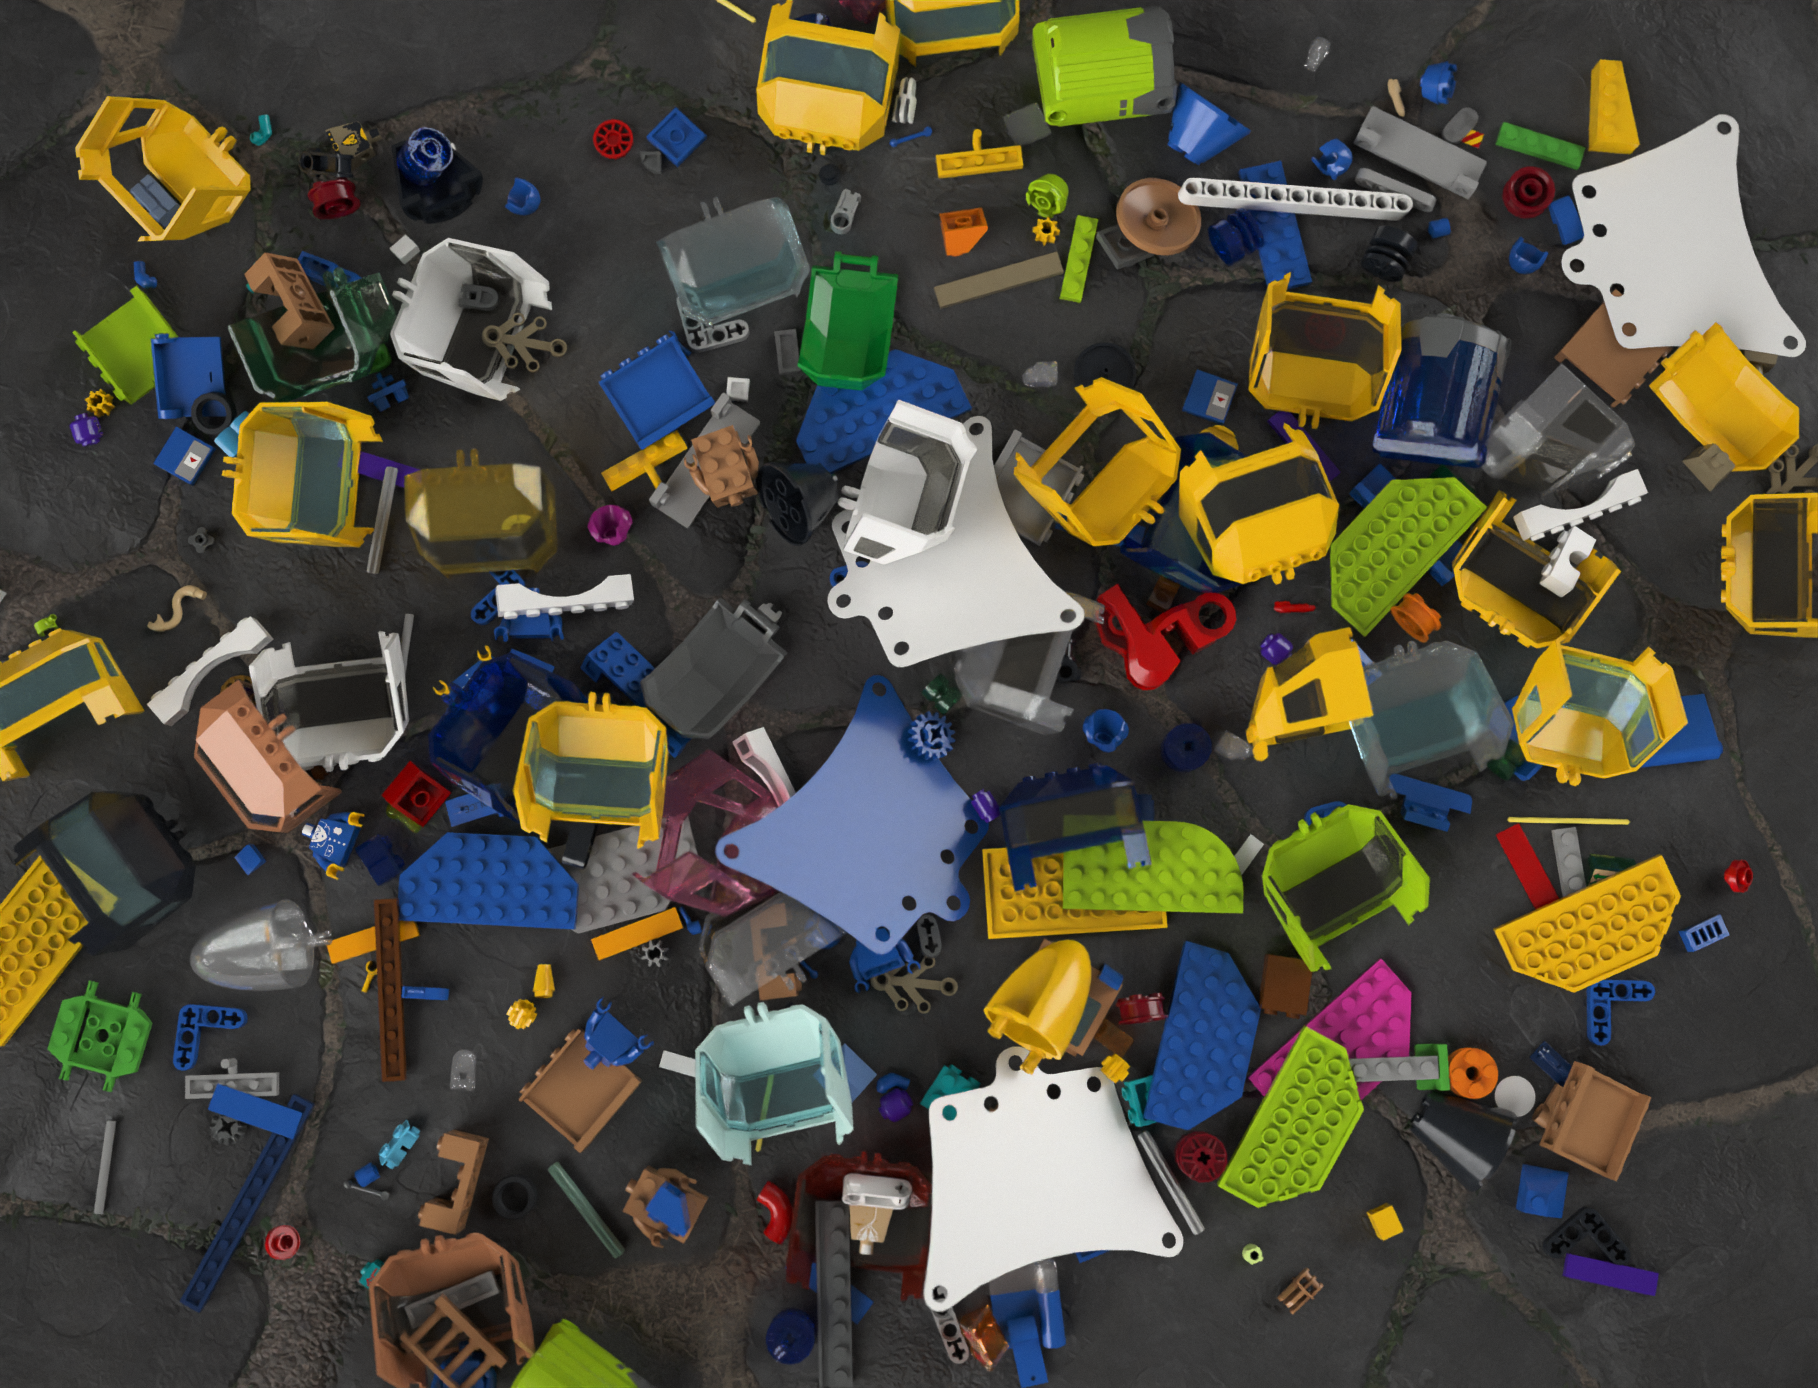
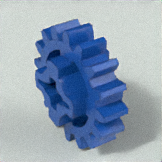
(923, 734)

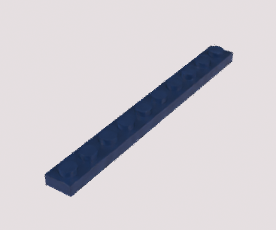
(243, 1211)

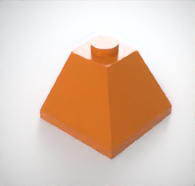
(962, 230)

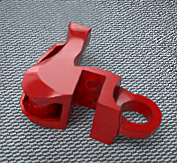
(1143, 647)

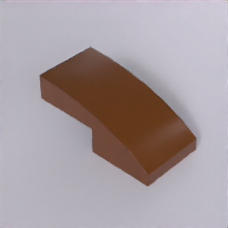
(1163, 594)

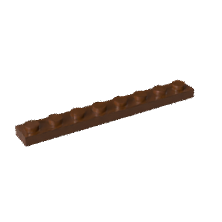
(390, 989)

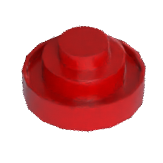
(1739, 875)
(282, 1242)

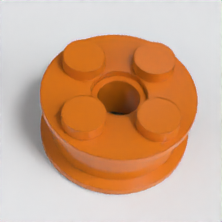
(1416, 617)
(1484, 1077)

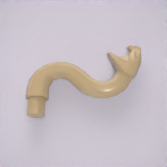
(189, 590)

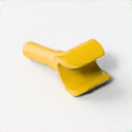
(370, 975)

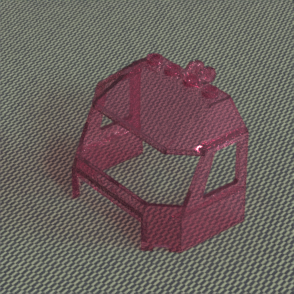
(682, 876)

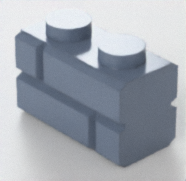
(155, 199)

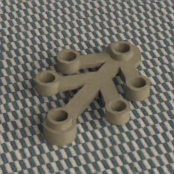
(521, 341)
(1793, 476)
(909, 984)

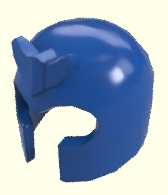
(1335, 160)

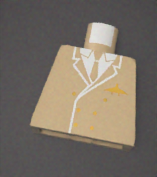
(869, 1226)

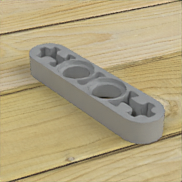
(1381, 183)
(949, 1318)

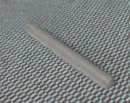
(382, 520)
(1171, 1182)

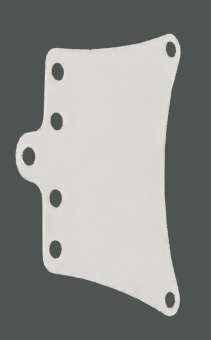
(1678, 247)
(960, 591)
(1035, 1179)

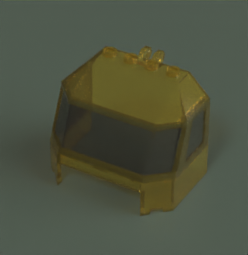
(482, 516)

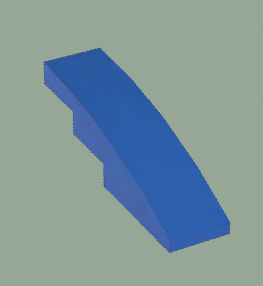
(316, 266)

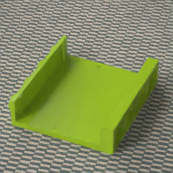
(123, 346)

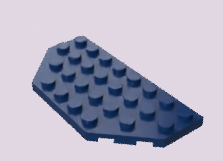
(847, 422)
(489, 883)
(1203, 1040)

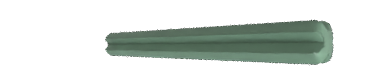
(586, 1210)

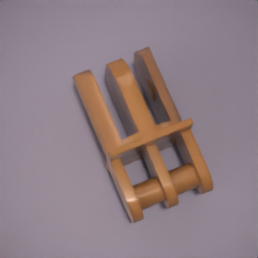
(1296, 1294)

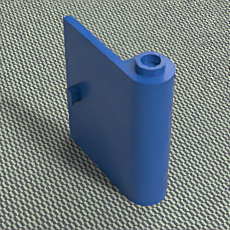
(184, 373)
(1694, 741)

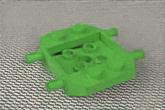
(117, 1056)

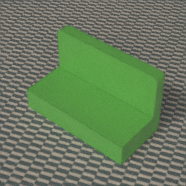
(1439, 1050)

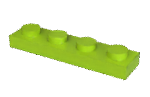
(1078, 259)

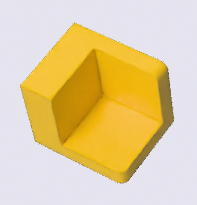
(1385, 1221)

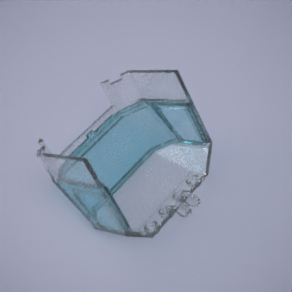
(735, 260)
(1428, 709)

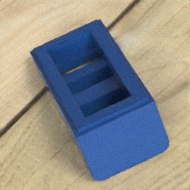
(1688, 939)

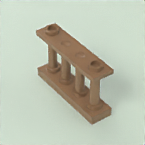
(460, 1324)

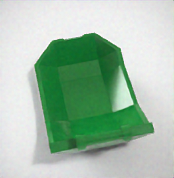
(848, 324)

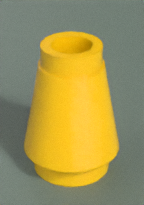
(543, 982)

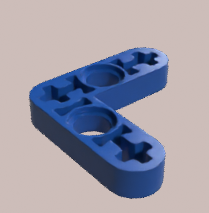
(481, 605)
(1604, 1001)
(201, 1020)

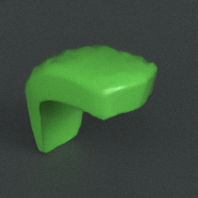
(382, 359)

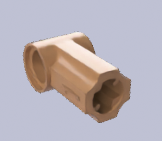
(1544, 1111)

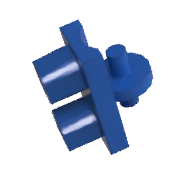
(379, 398)

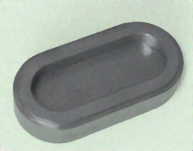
(1460, 126)

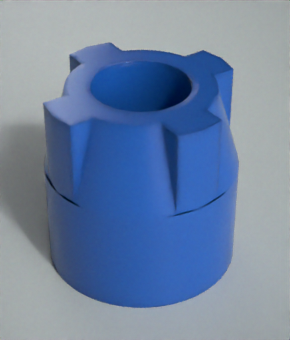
(1439, 228)
(367, 1174)

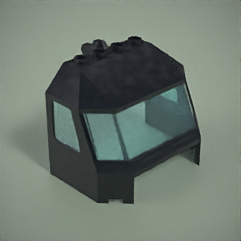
(115, 866)

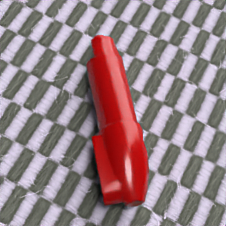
(1287, 607)

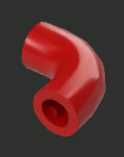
(780, 1210)

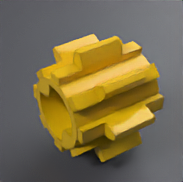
(1046, 224)
(99, 403)
(521, 1014)
(1115, 1068)

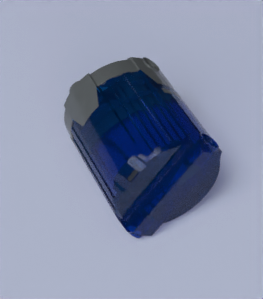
(1442, 392)

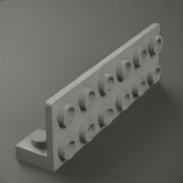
(1420, 152)
(680, 496)

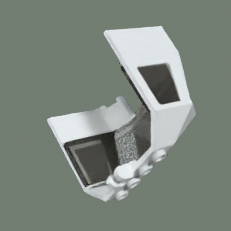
(447, 339)
(908, 486)
(337, 708)

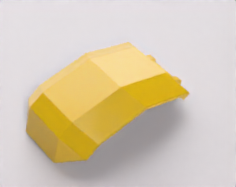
(1727, 401)

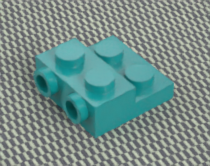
(948, 1083)
(1137, 1092)

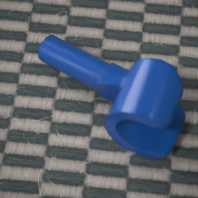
(684, 349)
(693, 927)

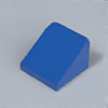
(1527, 770)
(250, 858)

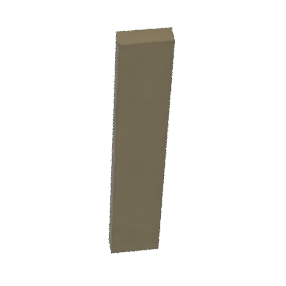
(998, 280)

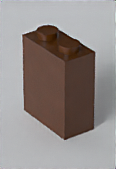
(1285, 986)

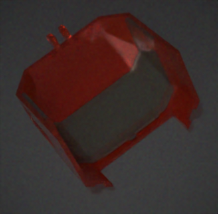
(907, 1235)

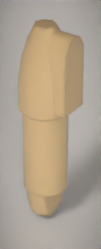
(1394, 91)

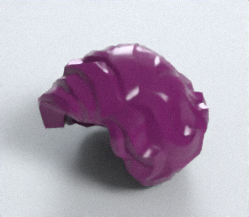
(610, 524)

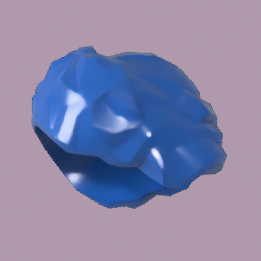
(1105, 729)

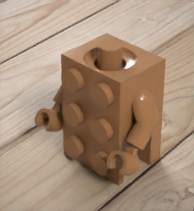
(725, 466)
(646, 1188)

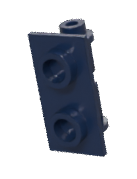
(1551, 1063)

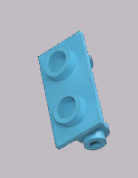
(401, 1137)

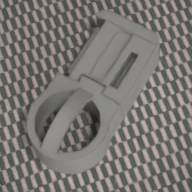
(845, 208)

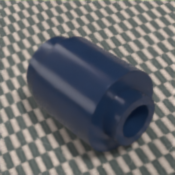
(1146, 806)

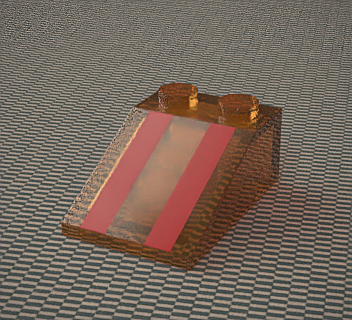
(984, 1337)

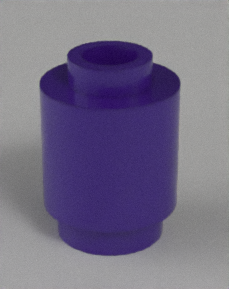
(986, 805)

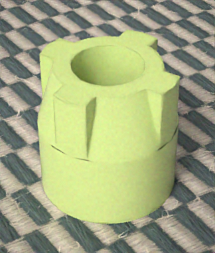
(1247, 1251)

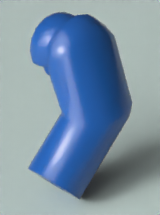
(142, 278)
(891, 1080)

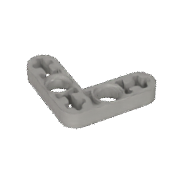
(707, 333)

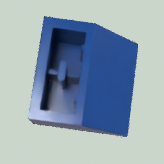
(671, 1208)

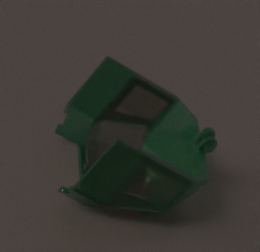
(361, 324)

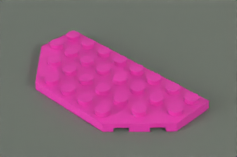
(1365, 1018)

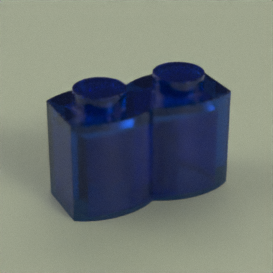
(380, 859)

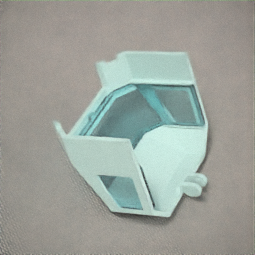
(769, 1079)

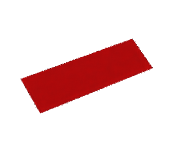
(1527, 866)

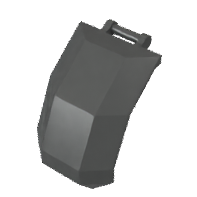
(713, 671)

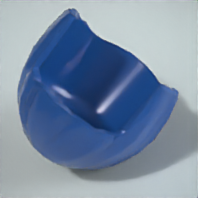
(523, 198)
(1525, 257)

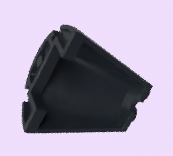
(443, 198)
(1464, 1135)

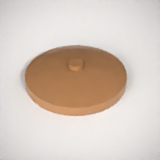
(1156, 218)

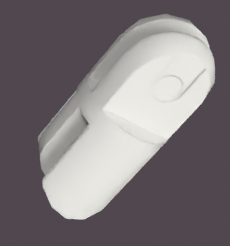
(905, 102)

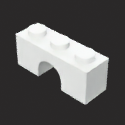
(1558, 573)

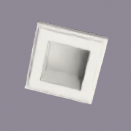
(405, 249)

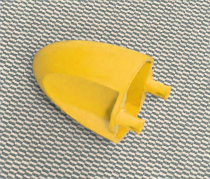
(1043, 1001)

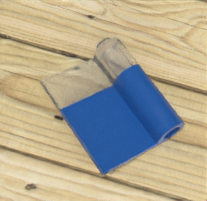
(1028, 1292)

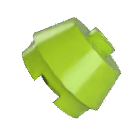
(1048, 195)

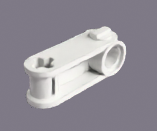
(876, 1191)

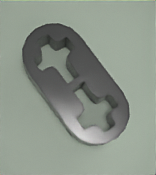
(934, 935)

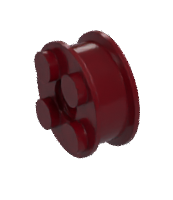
(333, 198)
(1522, 204)
(1141, 1009)

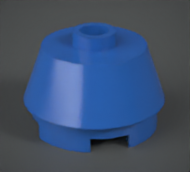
(1438, 82)

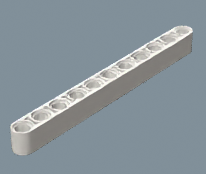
(1286, 203)

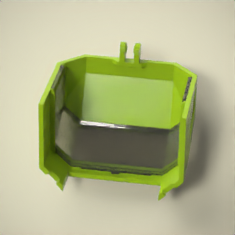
(1340, 876)

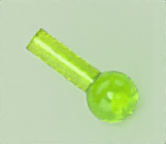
(395, 814)

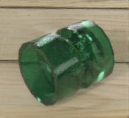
(947, 700)
(1506, 765)

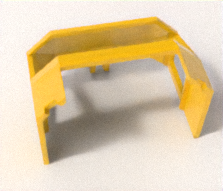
(180, 157)
(1125, 486)

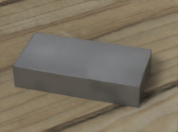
(787, 351)

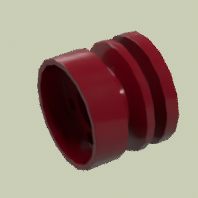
(1189, 1149)

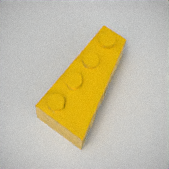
(1611, 114)

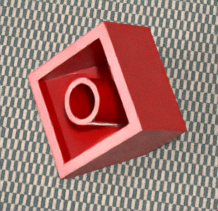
(416, 794)

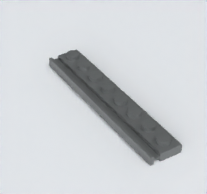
(834, 1294)

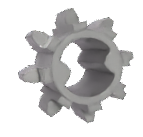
(657, 959)

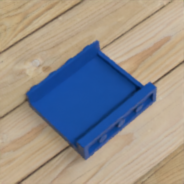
(655, 391)

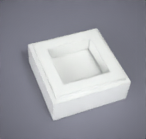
(738, 389)

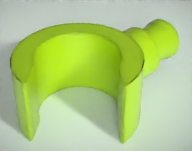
(45, 624)

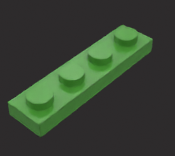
(1540, 145)

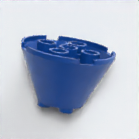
(1201, 127)

